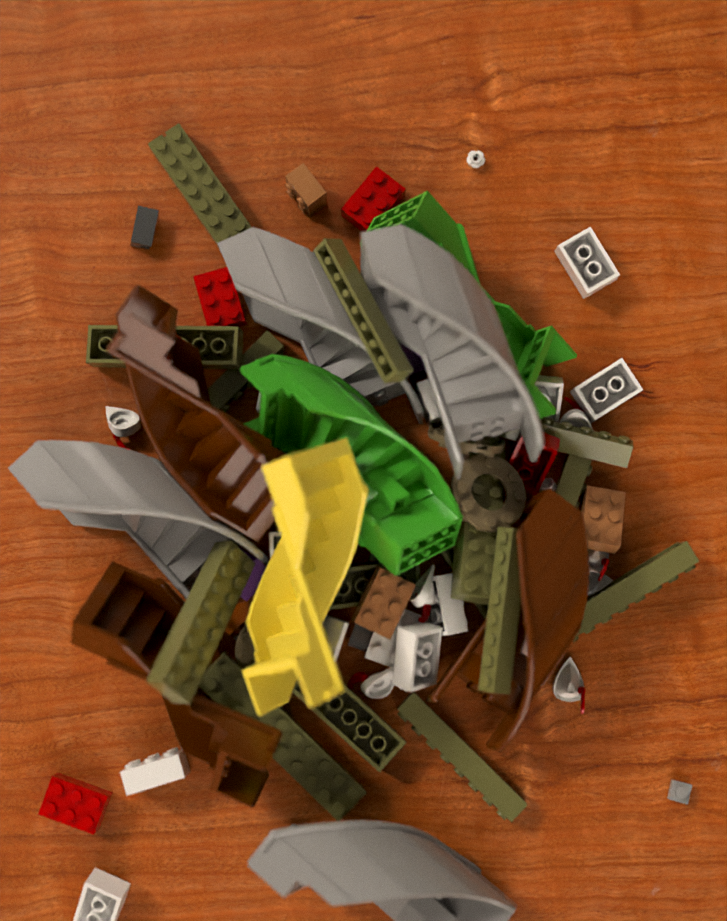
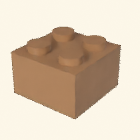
(306, 190)

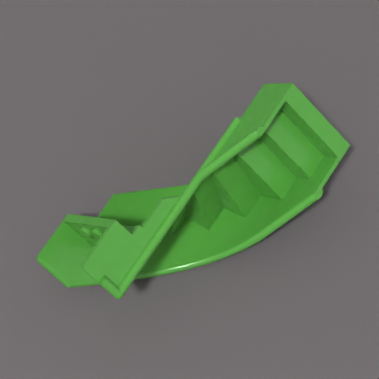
(528, 346)
(407, 502)

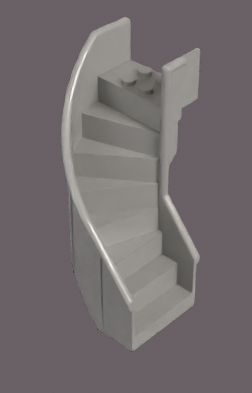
(295, 298)
(456, 331)
(128, 493)
(380, 863)

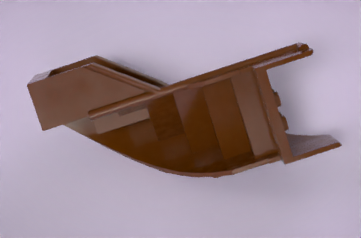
(197, 443)
(552, 607)
(128, 626)

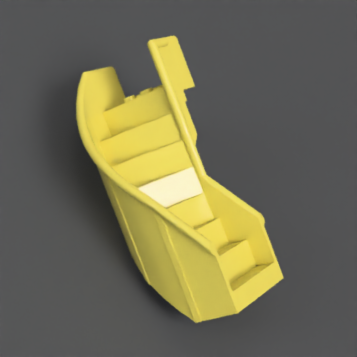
(320, 523)

